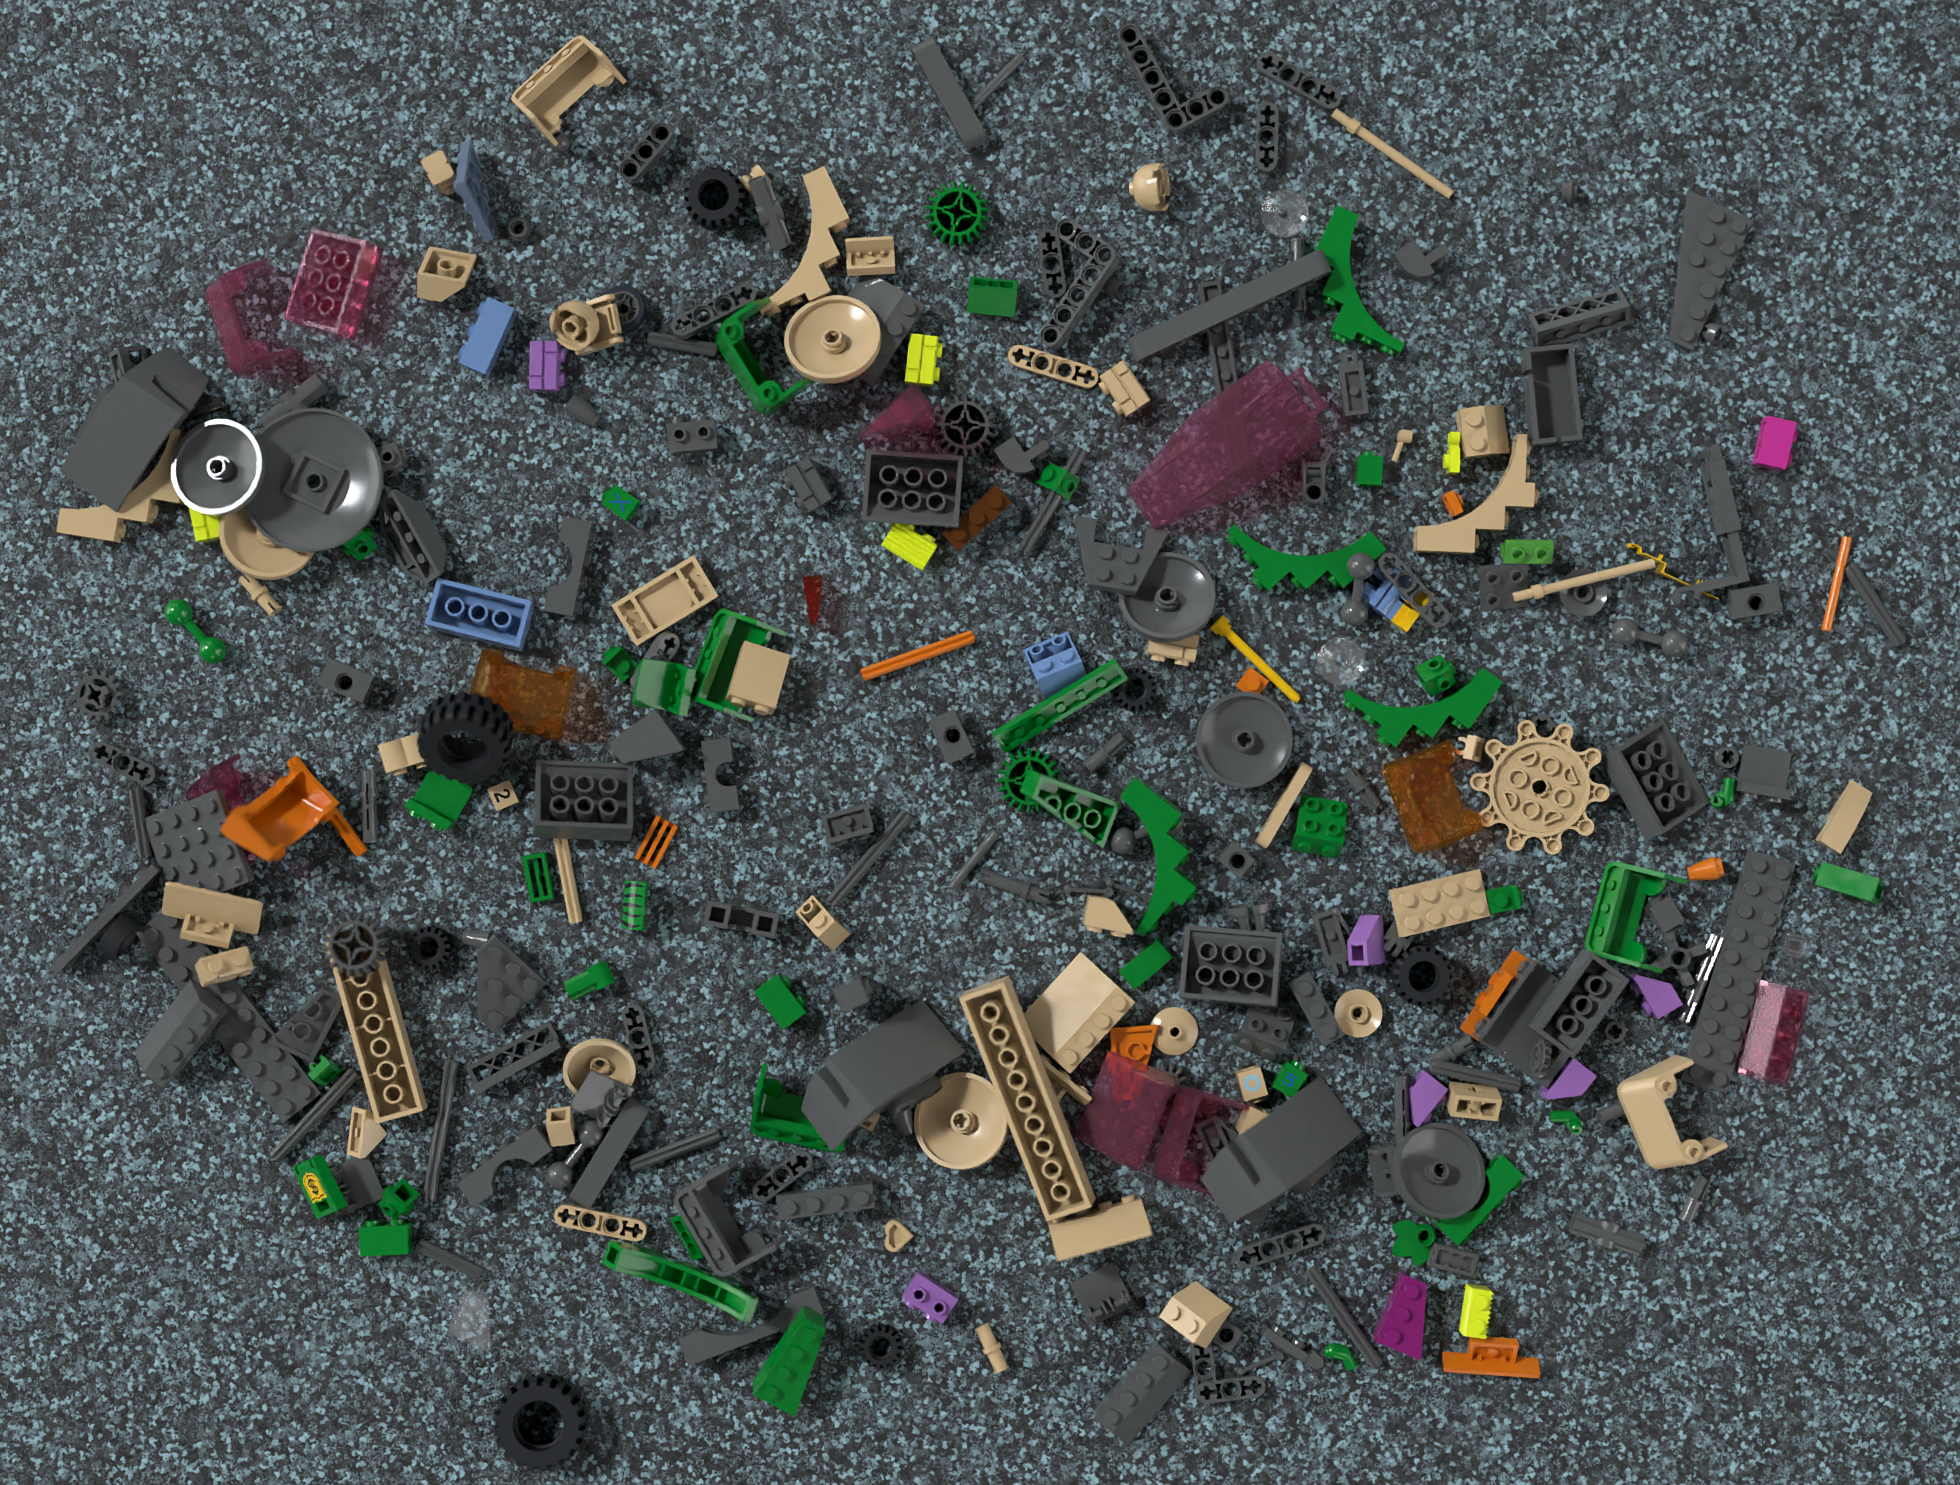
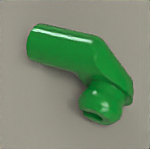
(1725, 796)
(1569, 1118)
(1340, 1352)

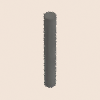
(996, 81)
(973, 860)

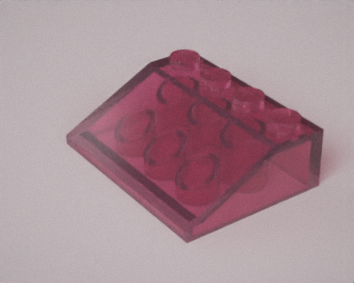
(333, 284)
(901, 419)
(1125, 1109)

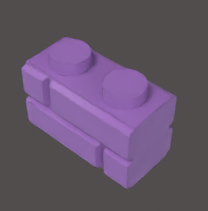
(545, 366)

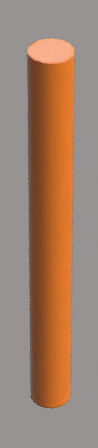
(1836, 584)

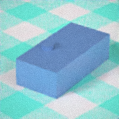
(479, 614)

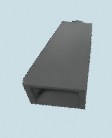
(646, 740)

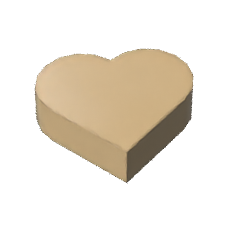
(896, 1236)

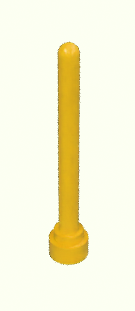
(1222, 627)

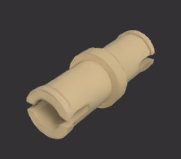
(260, 594)
(991, 1348)

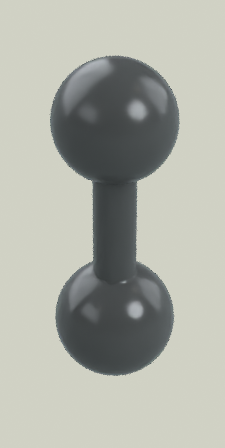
(1360, 567)
(1672, 643)
(1124, 840)
(561, 1173)

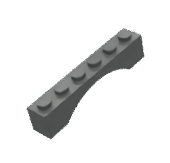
(705, 1343)

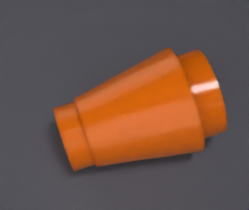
(1706, 870)

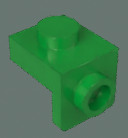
(1058, 481)

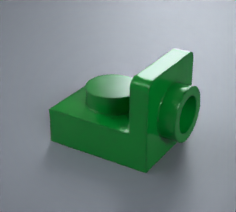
(620, 663)
(1504, 898)

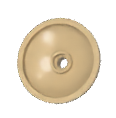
(583, 1057)

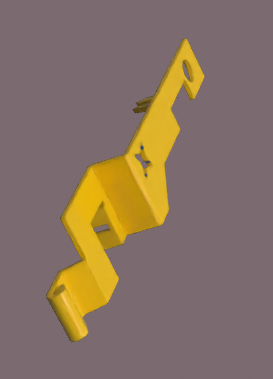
(1661, 567)

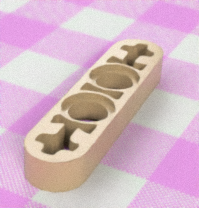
(1052, 369)
(1283, 805)
(601, 1219)

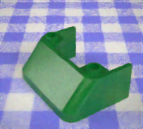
(763, 394)
(720, 656)
(1620, 910)
(780, 1116)

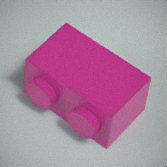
(1775, 443)

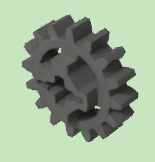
(92, 687)

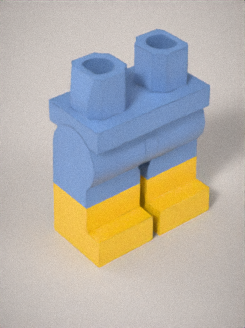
(1386, 598)

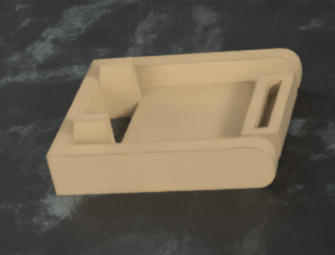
(608, 322)

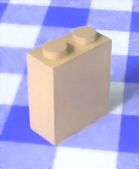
(757, 678)

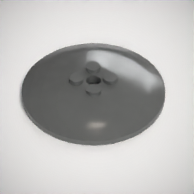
(350, 474)

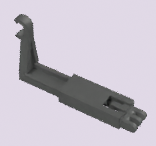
(1725, 523)

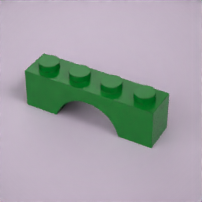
(1500, 1179)

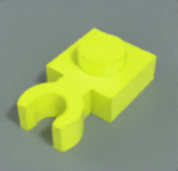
(1451, 460)

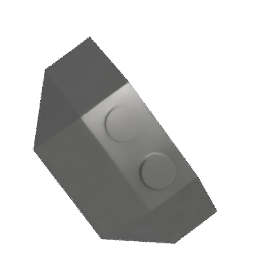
(412, 536)

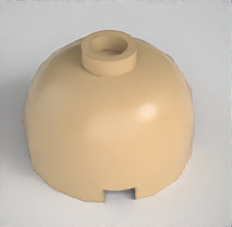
(1150, 187)
(575, 324)

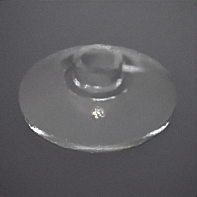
(1287, 201)
(1353, 661)

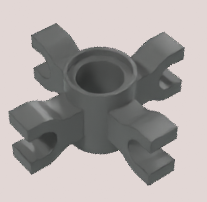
(1688, 953)

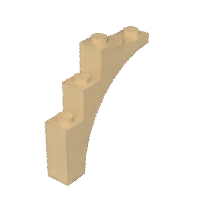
(827, 216)
(1511, 492)
(139, 506)

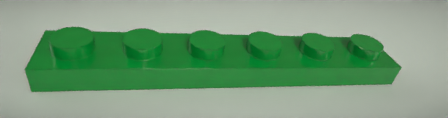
(1060, 705)

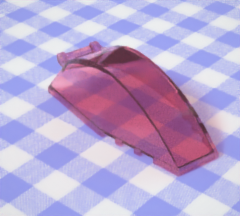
(1229, 445)

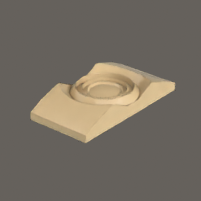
(665, 600)

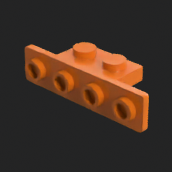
(1497, 984)
(1491, 1357)

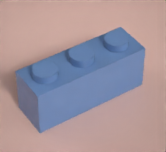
(487, 336)

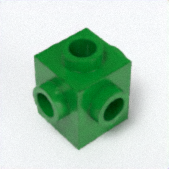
(361, 545)
(1436, 675)
(398, 1199)

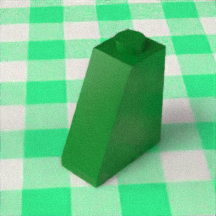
(1849, 883)

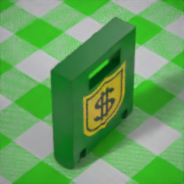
(319, 1186)

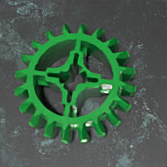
(967, 215)
(1012, 780)

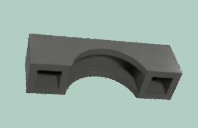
(564, 597)
(481, 1183)
(825, 1201)

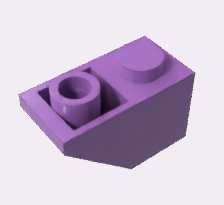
(1367, 941)
(1657, 995)
(1569, 1081)
(1424, 1096)

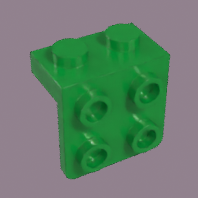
(664, 686)
(439, 800)
(1320, 826)

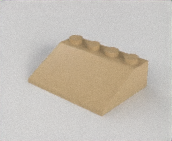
(1076, 1012)
(1099, 1227)

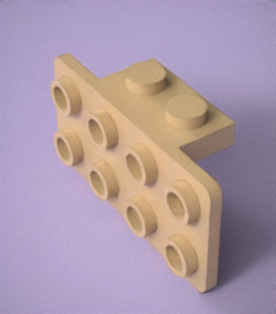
(210, 915)

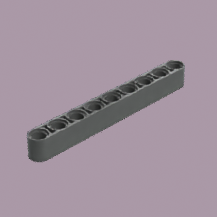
(1229, 306)

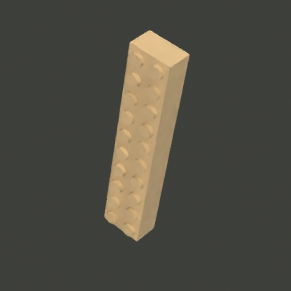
(1027, 1098)

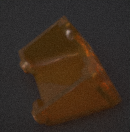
(532, 698)
(1429, 798)

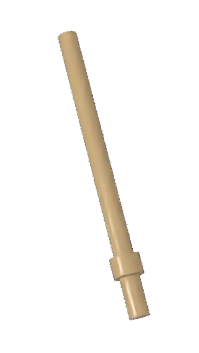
(1353, 126)
(1538, 591)

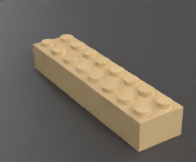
(379, 1037)

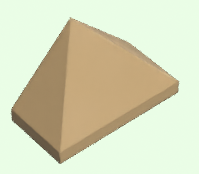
(363, 1133)

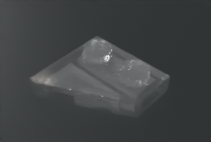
(472, 1320)

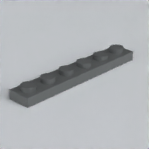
(98, 925)

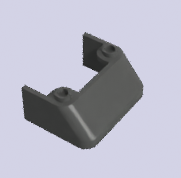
(714, 1226)

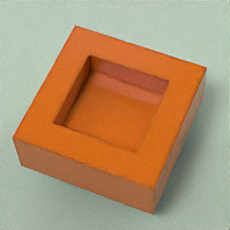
(1453, 503)
(1252, 682)

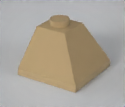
(443, 273)

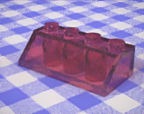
(1773, 1032)

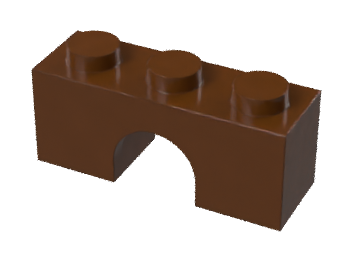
(977, 518)

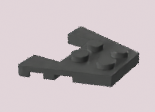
(1114, 566)

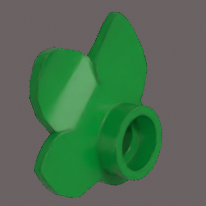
(1410, 1243)

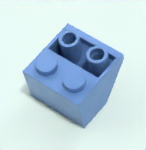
(1055, 664)

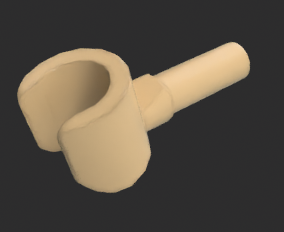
(1403, 436)

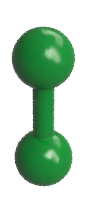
(179, 613)

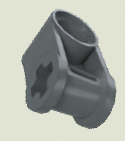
(1312, 476)

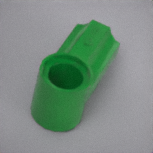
(594, 978)

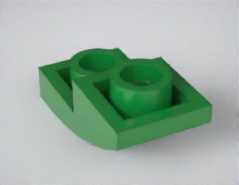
(1145, 963)

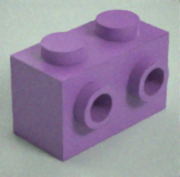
(929, 1297)

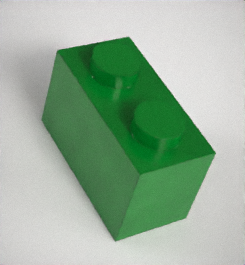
(781, 1000)
(385, 1238)

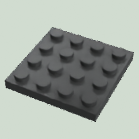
(194, 849)

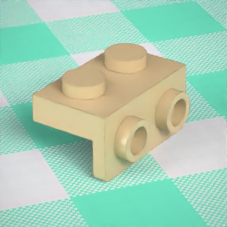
(870, 256)

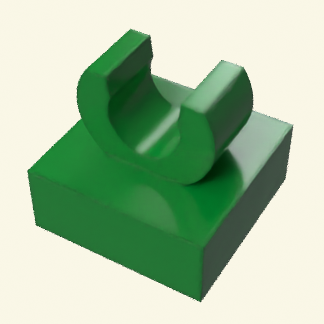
(324, 1071)

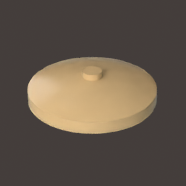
(832, 339)
(254, 553)
(961, 1122)

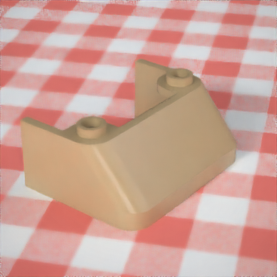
(562, 83)
(1650, 1121)

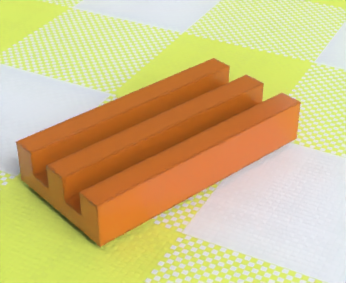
(646, 860)

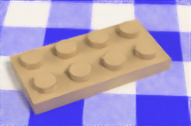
(1439, 903)

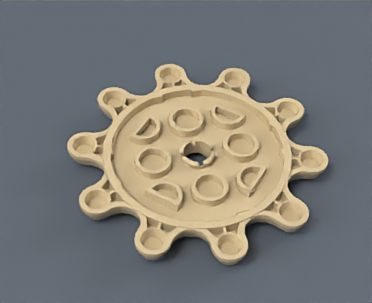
(1566, 791)

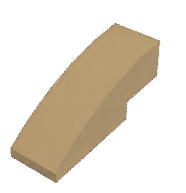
(1844, 817)

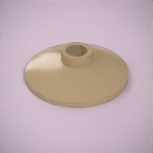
(1370, 1013)
(1178, 1018)

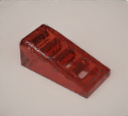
(812, 590)

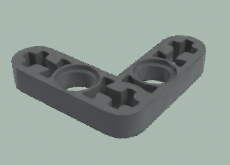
(1209, 1379)

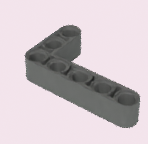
(1162, 88)
(1081, 282)

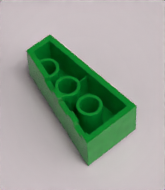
(1077, 807)
(790, 1363)

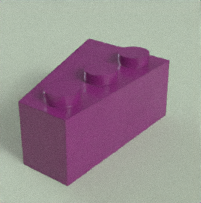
(1403, 1316)

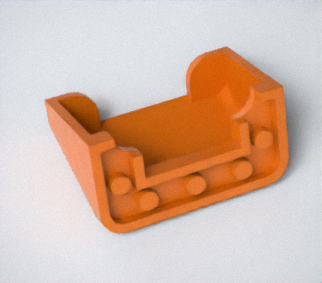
(281, 814)

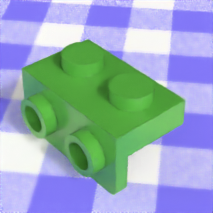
(1527, 551)

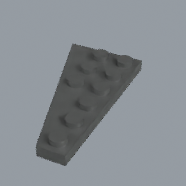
(1706, 254)

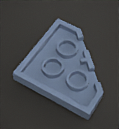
(474, 192)

